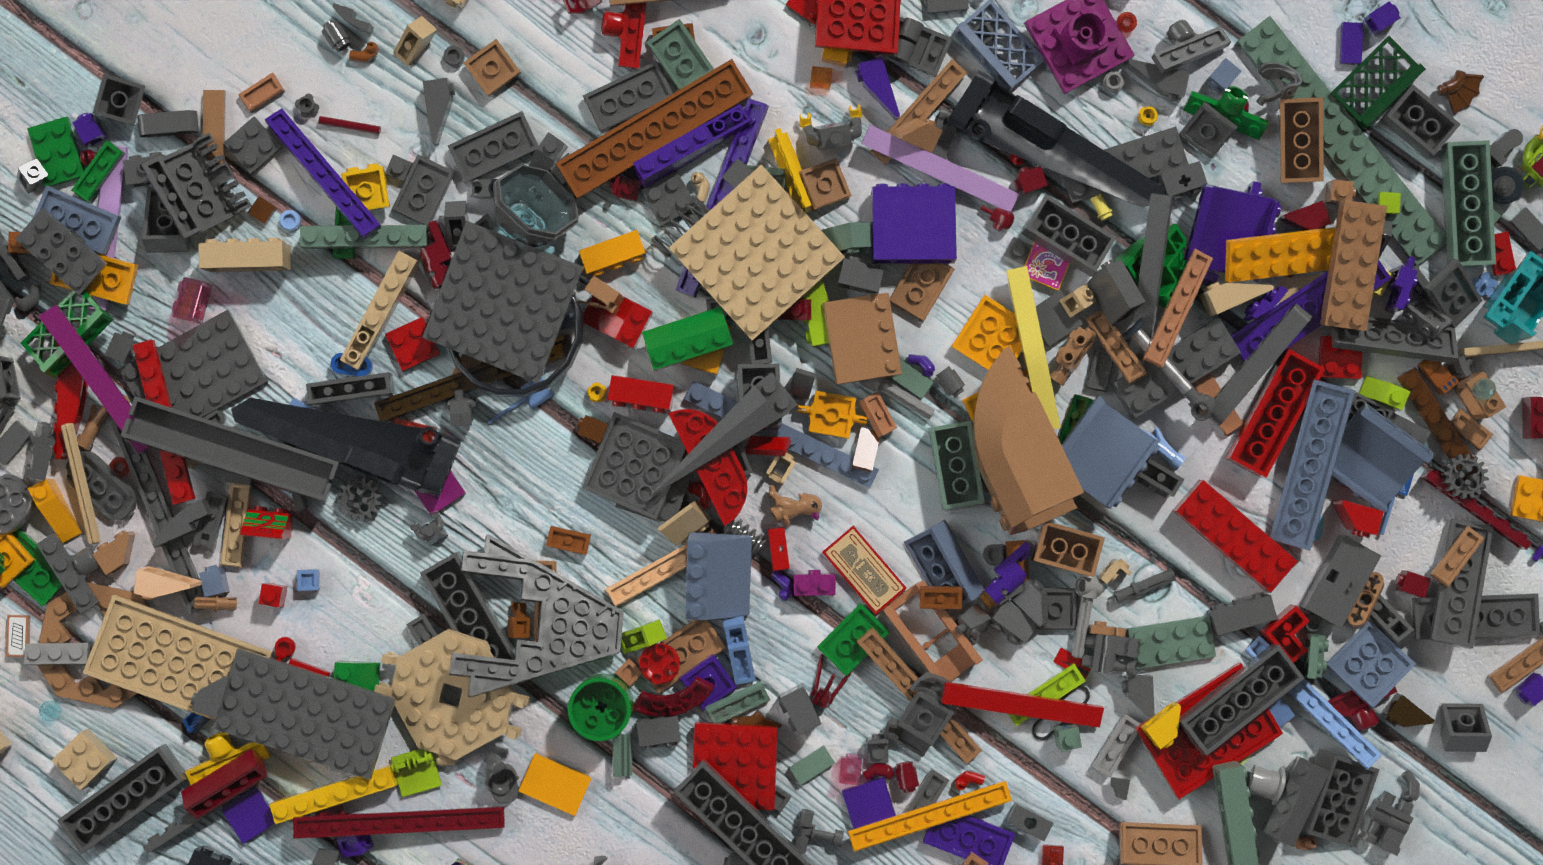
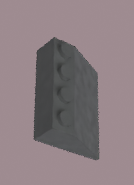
(1342, 799)

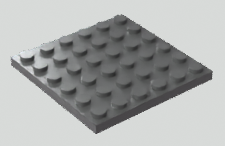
(503, 302)

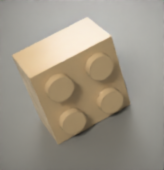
(84, 759)

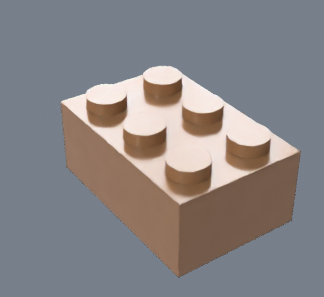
(1068, 548)

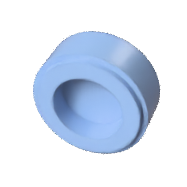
(290, 220)

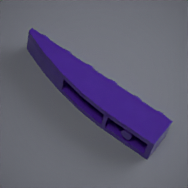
(689, 146)

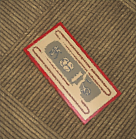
(864, 570)

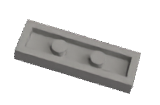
(56, 654)
(1116, 746)

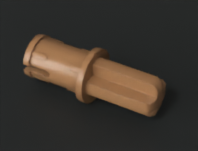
(216, 603)

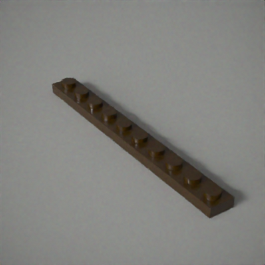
(444, 388)

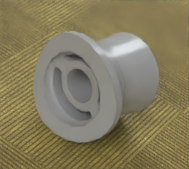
(1267, 783)

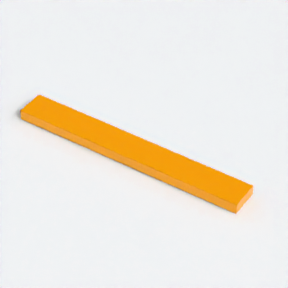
(929, 816)

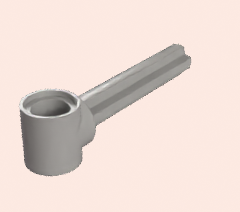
(899, 395)
(1088, 589)

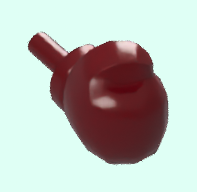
(1001, 218)

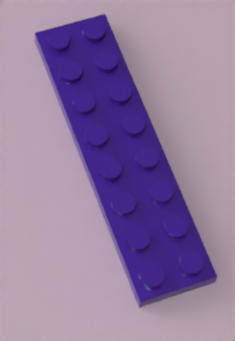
(1308, 298)

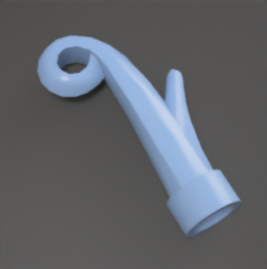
(1174, 458)

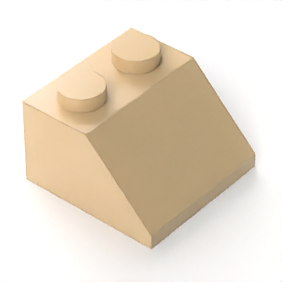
(687, 520)

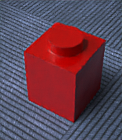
(272, 594)

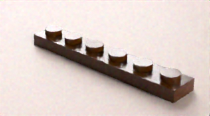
(1434, 416)

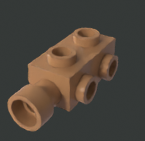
(1073, 350)

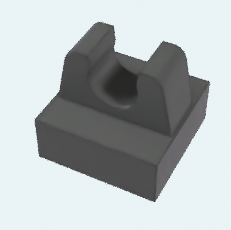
(1461, 368)

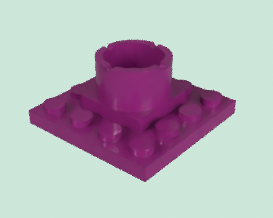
(1078, 41)

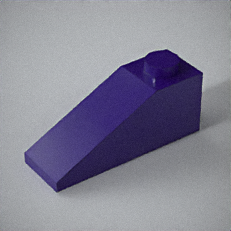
(877, 83)

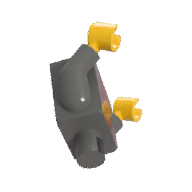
(833, 134)

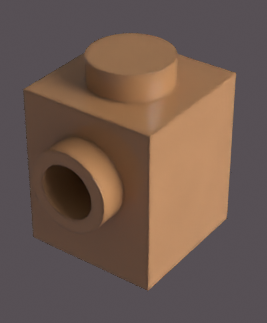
(1339, 190)

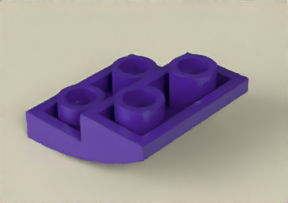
(1268, 301)
(868, 802)

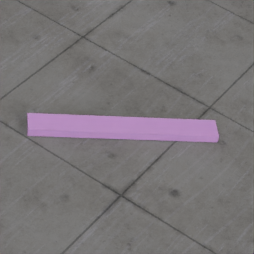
(940, 168)
(111, 201)

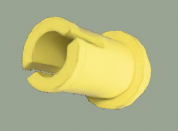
(1101, 207)

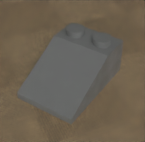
(159, 229)

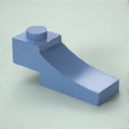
(739, 650)

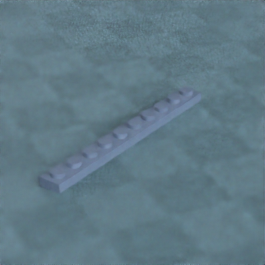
(800, 442)

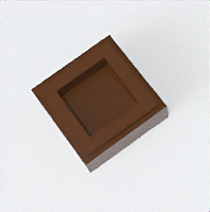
(262, 210)

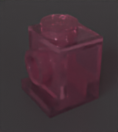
(845, 777)

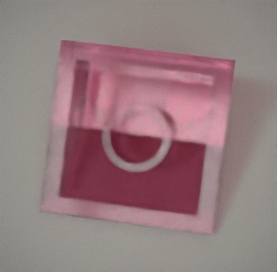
(191, 300)

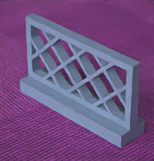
(983, 53)

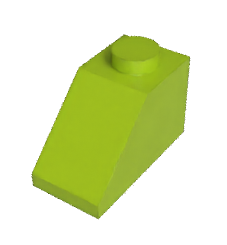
(1384, 393)
(642, 636)

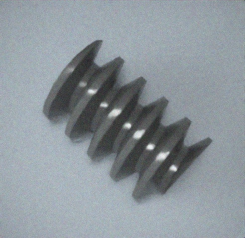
(735, 528)

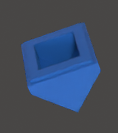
(195, 722)

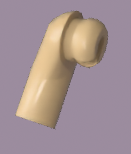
(702, 184)
(445, 761)

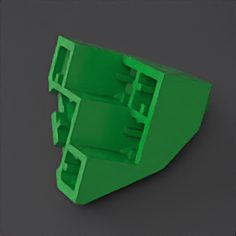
(1172, 266)

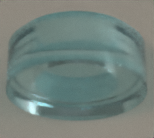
(1484, 388)
(50, 710)

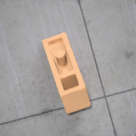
(156, 582)

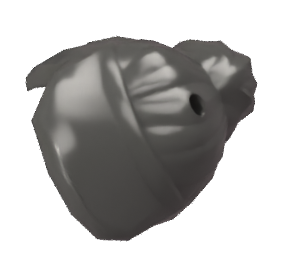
(504, 789)

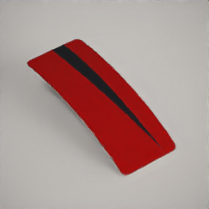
(1065, 659)

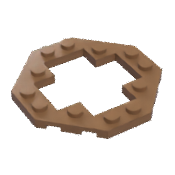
(53, 631)

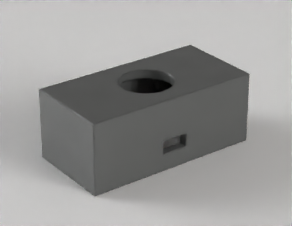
(1018, 815)

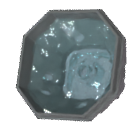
(533, 206)

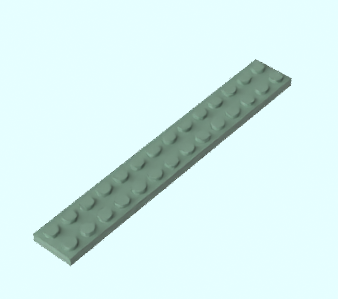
(1348, 145)

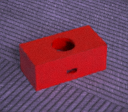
(779, 558)

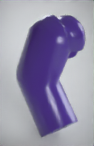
(924, 362)

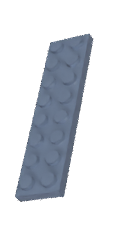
(1312, 464)

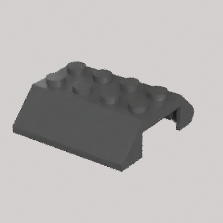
(194, 188)

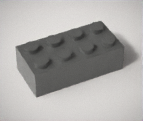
(1068, 235)

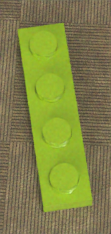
(1055, 688)

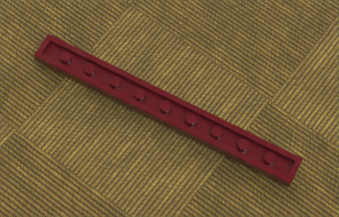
(398, 822)

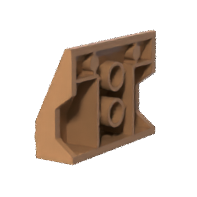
(862, 338)

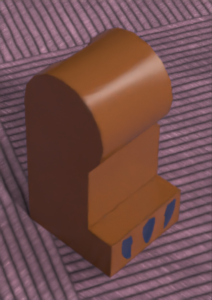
(1437, 376)

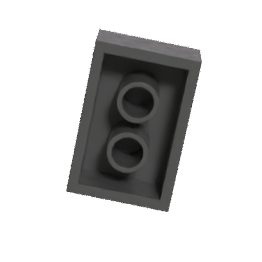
(1420, 122)
(750, 375)

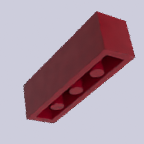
(224, 784)

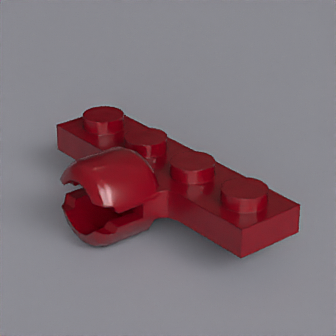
(1353, 707)

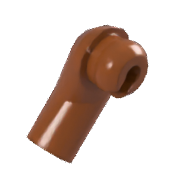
(366, 55)

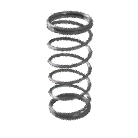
(659, 242)

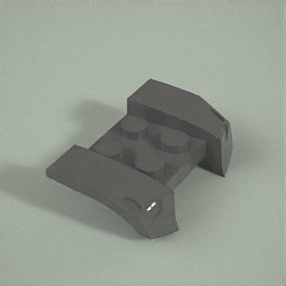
(923, 717)

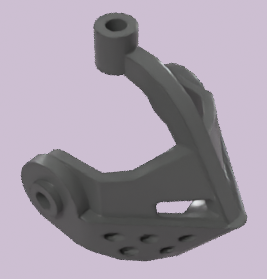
(1274, 72)

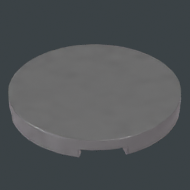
(15, 503)

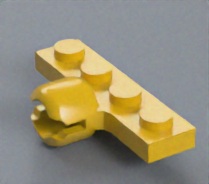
(221, 752)

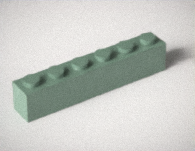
(348, 238)
(1236, 813)

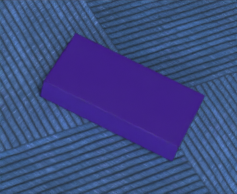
(1351, 43)

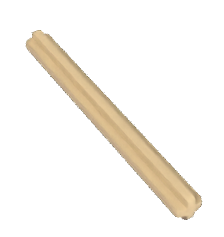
(80, 483)

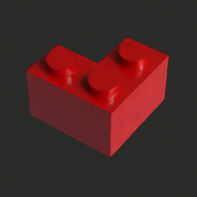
(1283, 631)

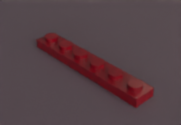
(1483, 513)

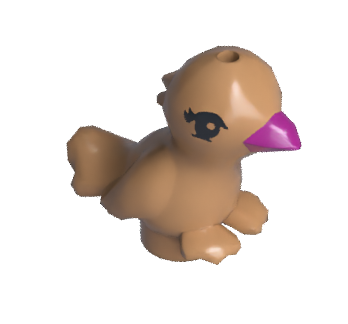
(788, 508)

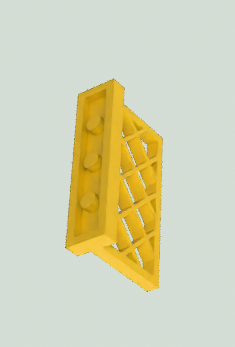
(787, 159)

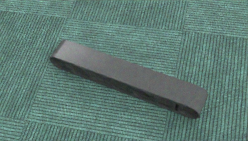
(1259, 362)

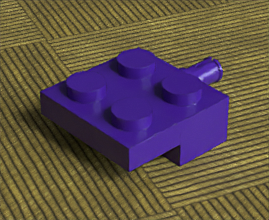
(1400, 285)

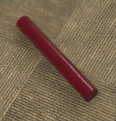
(349, 125)

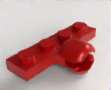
(629, 28)

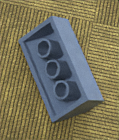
(944, 561)

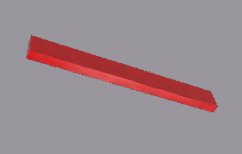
(1022, 704)

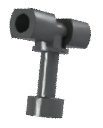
(808, 831)

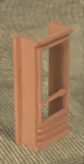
(954, 661)

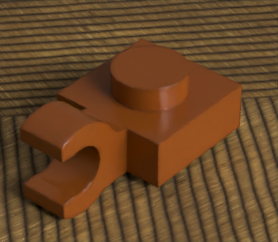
(519, 624)

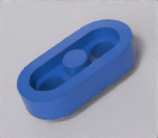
(349, 370)

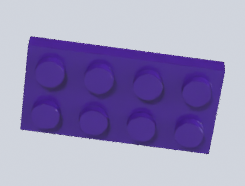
(973, 835)

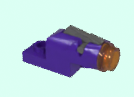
(1009, 580)

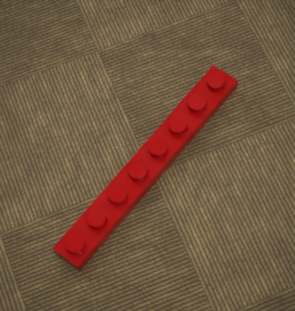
(156, 391)

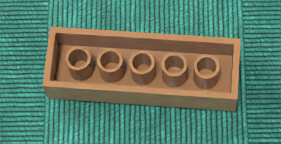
(1353, 265)

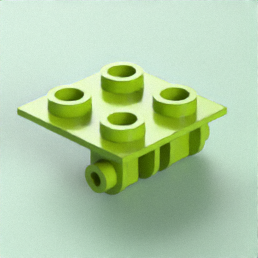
(415, 771)

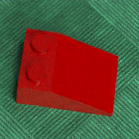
(625, 326)

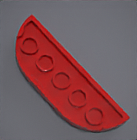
(721, 476)

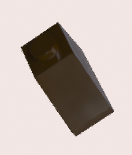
(1405, 713)

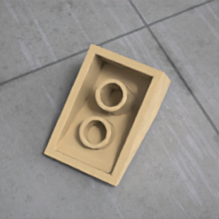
(1228, 295)

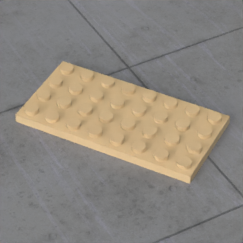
(160, 653)

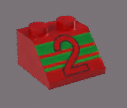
(267, 523)

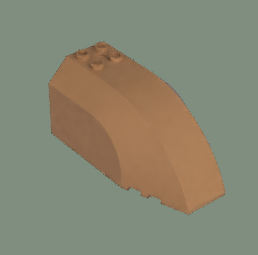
(1020, 451)

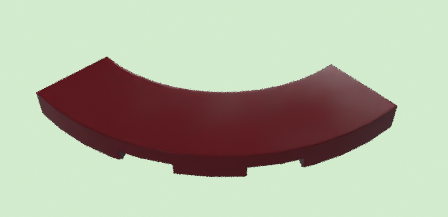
(674, 703)

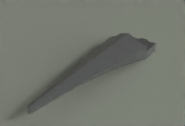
(758, 409)

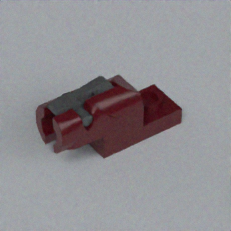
(435, 257)

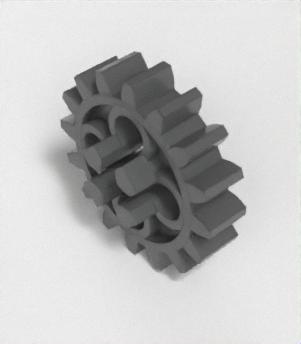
(1463, 486)
(362, 487)

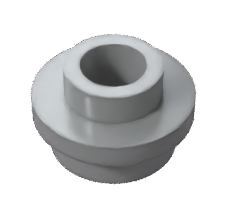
(1116, 76)

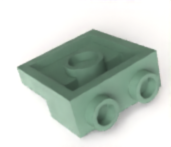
(1314, 660)

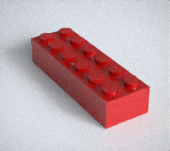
(1274, 413)
(1234, 536)

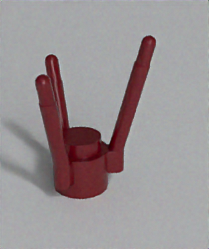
(823, 696)

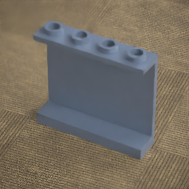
(1107, 452)
(1377, 457)

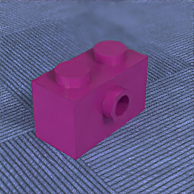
(814, 583)

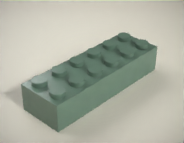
(1468, 203)

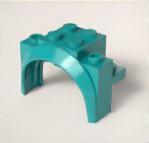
(1518, 301)

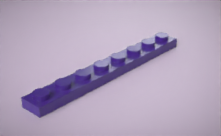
(323, 173)

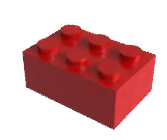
(641, 394)

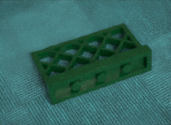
(1390, 94)

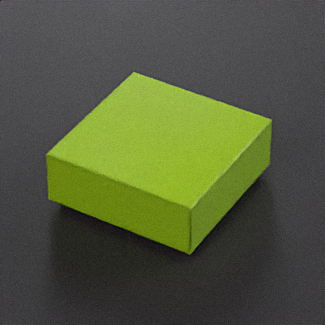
(1391, 200)

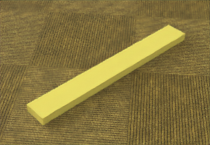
(1032, 341)

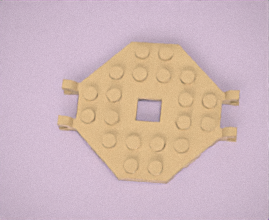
(438, 725)

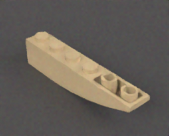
(380, 309)

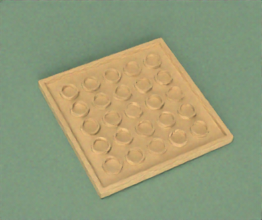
(756, 252)

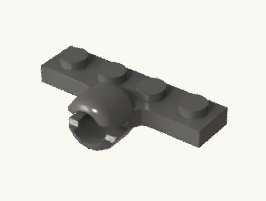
(1188, 46)
(71, 571)

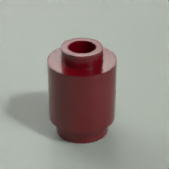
(907, 776)

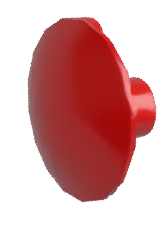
(659, 663)

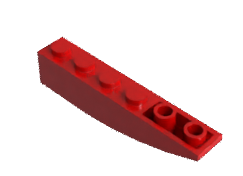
(70, 404)

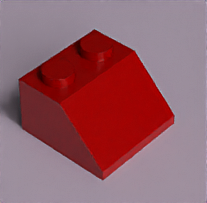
(1358, 518)

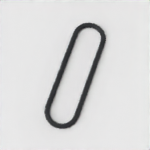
(1065, 696)

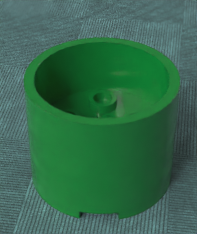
(592, 721)

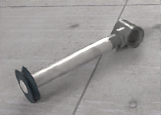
(1195, 399)

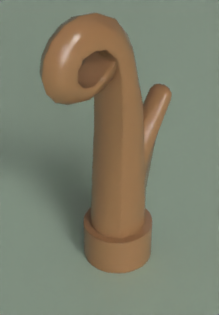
(93, 425)

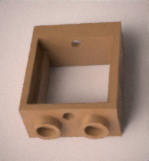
(1477, 407)

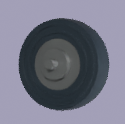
(1506, 185)

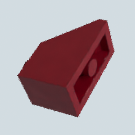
(1308, 217)

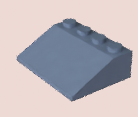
(718, 576)

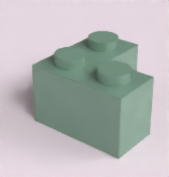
(851, 237)

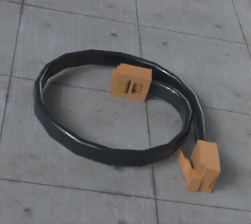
(597, 289)

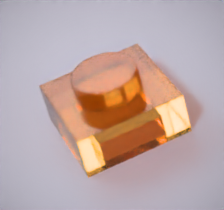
(821, 77)

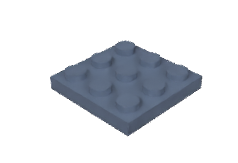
(1370, 664)

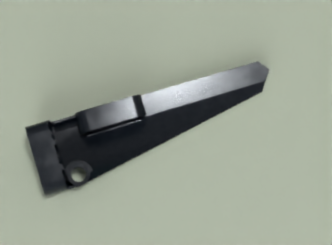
(1044, 140)
(366, 445)

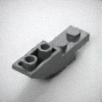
(1414, 430)

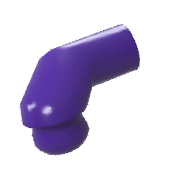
(786, 586)

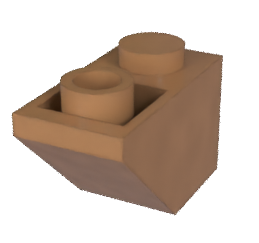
(115, 554)

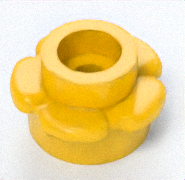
(1151, 112)
(597, 387)

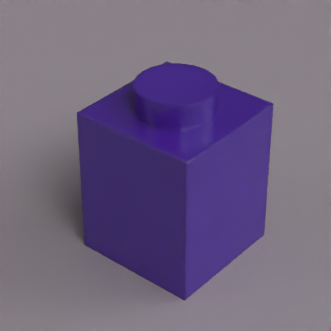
(1382, 17)
(89, 129)
(1531, 689)

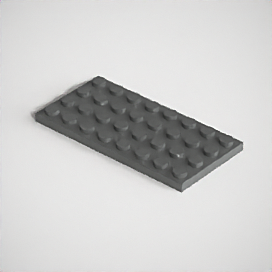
(304, 713)

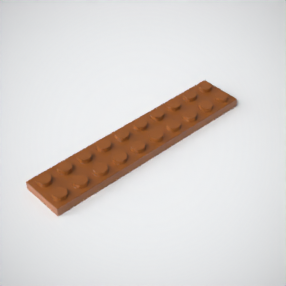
(654, 128)

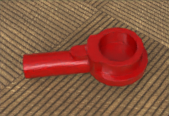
(284, 648)

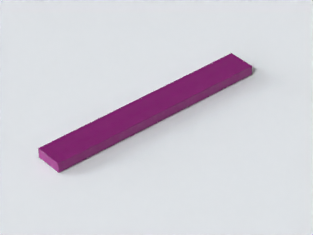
(88, 367)

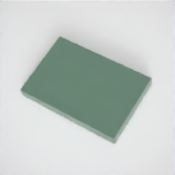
(679, 54)

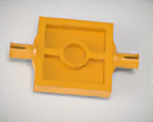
(832, 414)

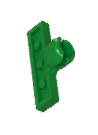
(1231, 107)

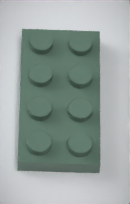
(1174, 641)

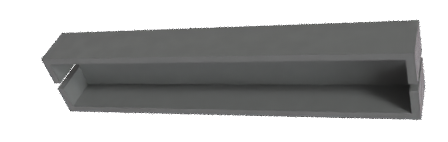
(230, 449)

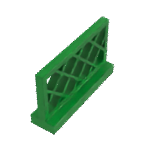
(89, 329)

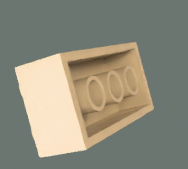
(245, 256)

